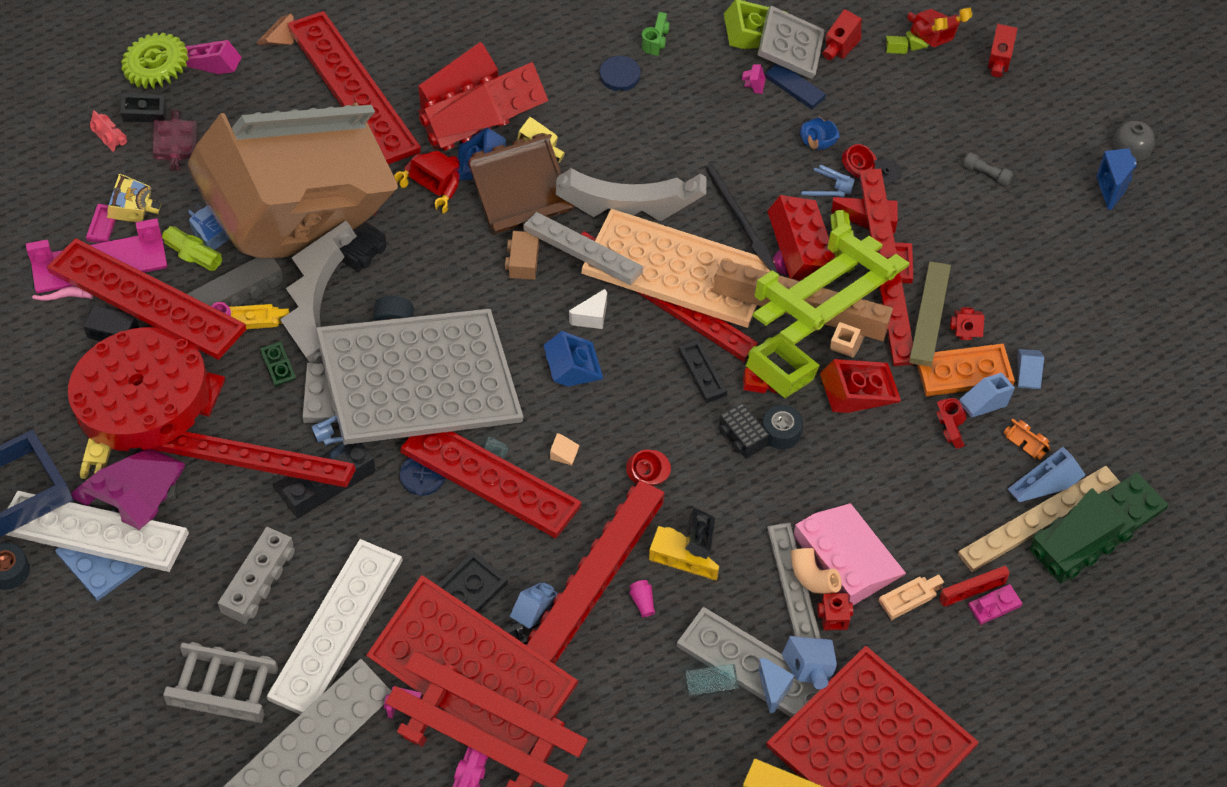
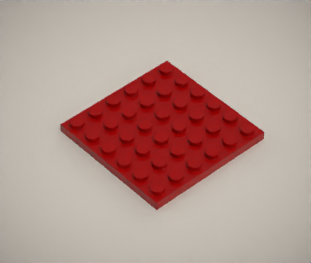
(871, 732)

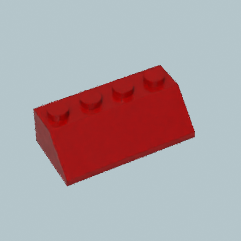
(461, 72)

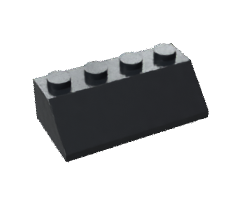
(306, 495)

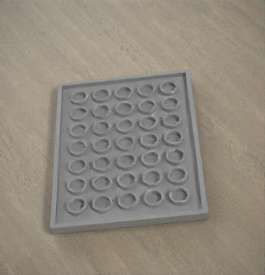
(418, 376)

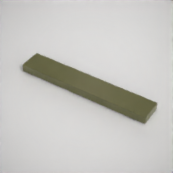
(930, 314)

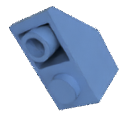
(988, 395)
(533, 604)

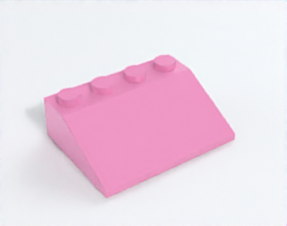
(851, 547)

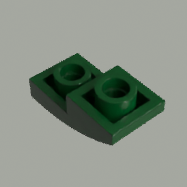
(277, 363)

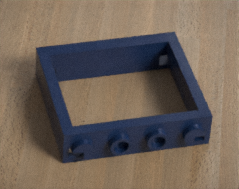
(42, 502)

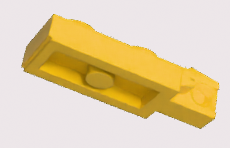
(259, 315)

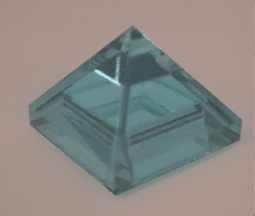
(496, 447)

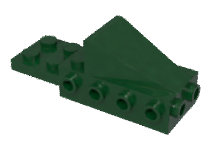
(1096, 527)

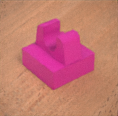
(755, 78)

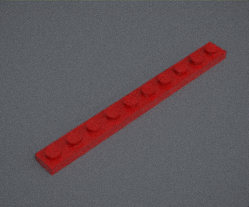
(892, 290)
(709, 326)
(260, 458)

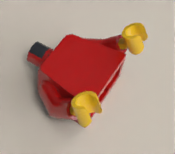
(936, 27)
(435, 173)

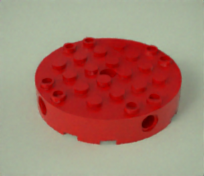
(138, 389)

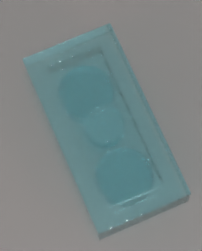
(712, 679)

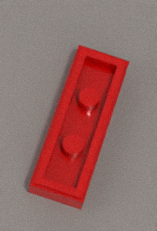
(974, 586)

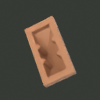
(278, 33)

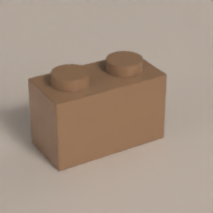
(523, 255)

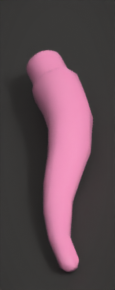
(72, 291)

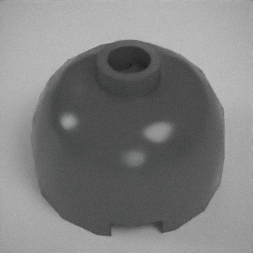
(1135, 136)

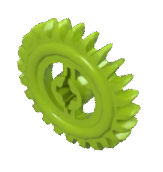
(154, 59)

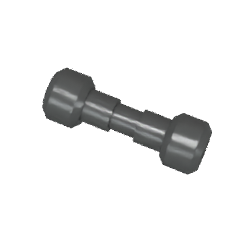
(973, 162)

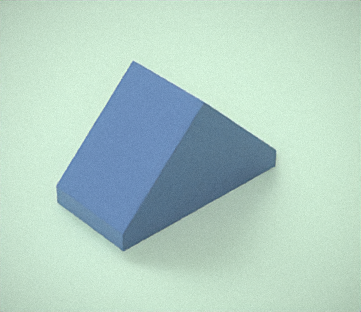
(1030, 368)
(775, 683)

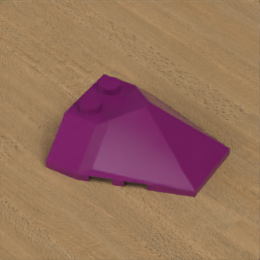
(133, 485)

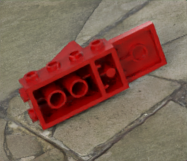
(481, 106)

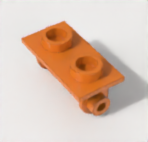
(1035, 443)

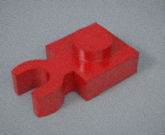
(753, 383)

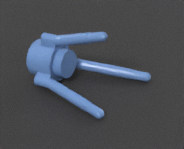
(843, 184)
(324, 431)

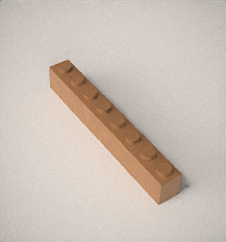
(740, 283)

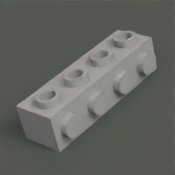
(256, 575)

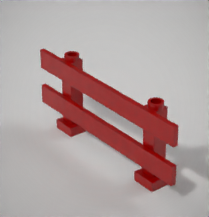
(426, 713)

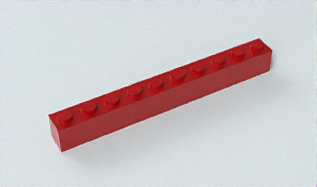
(596, 571)

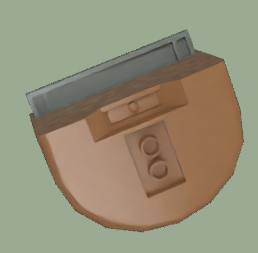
(291, 176)

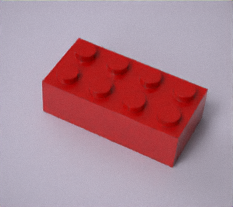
(800, 235)

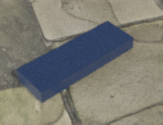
(795, 86)

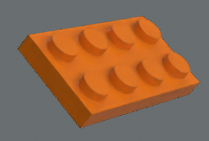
(964, 368)

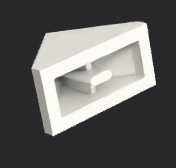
(590, 312)

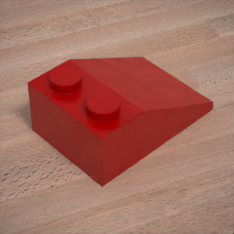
(858, 385)

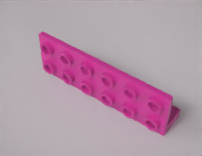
(141, 252)

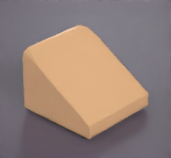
(563, 450)

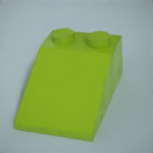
(745, 24)

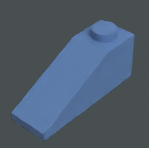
(1050, 476)

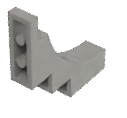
(655, 199)
(317, 265)

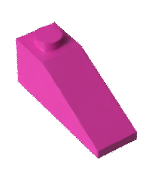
(213, 57)

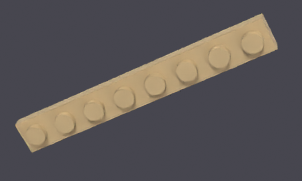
(1037, 518)

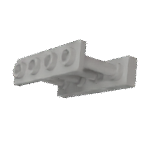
(227, 704)

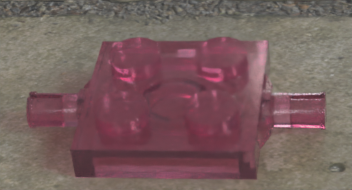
(174, 139)

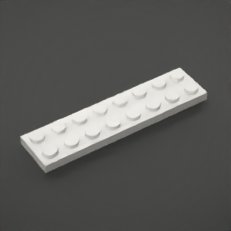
(104, 535)
(335, 627)

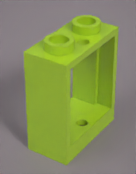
(774, 376)

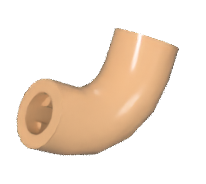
(811, 576)

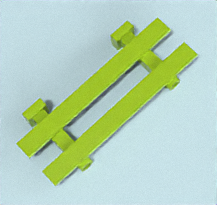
(812, 318)

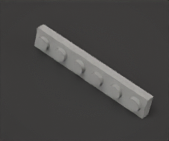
(583, 248)

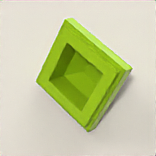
(915, 42)

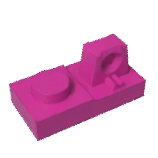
(995, 604)

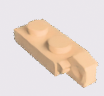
(910, 596)

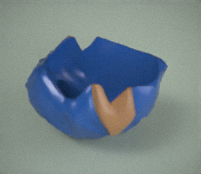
(819, 133)

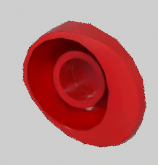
(858, 154)
(651, 460)

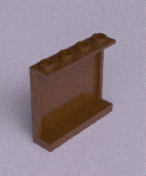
(518, 182)

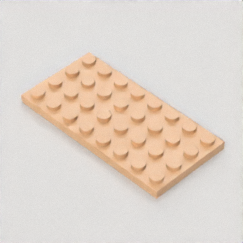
(674, 265)

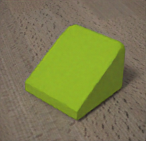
(896, 44)

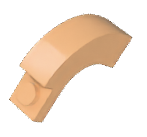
(846, 340)

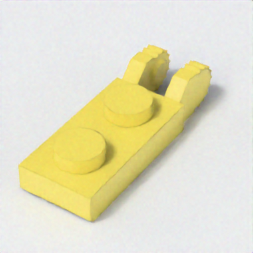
(96, 455)

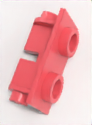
(106, 131)

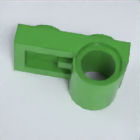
(653, 38)

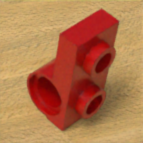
(952, 421)

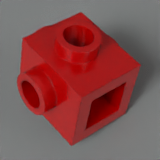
(973, 328)
(835, 611)

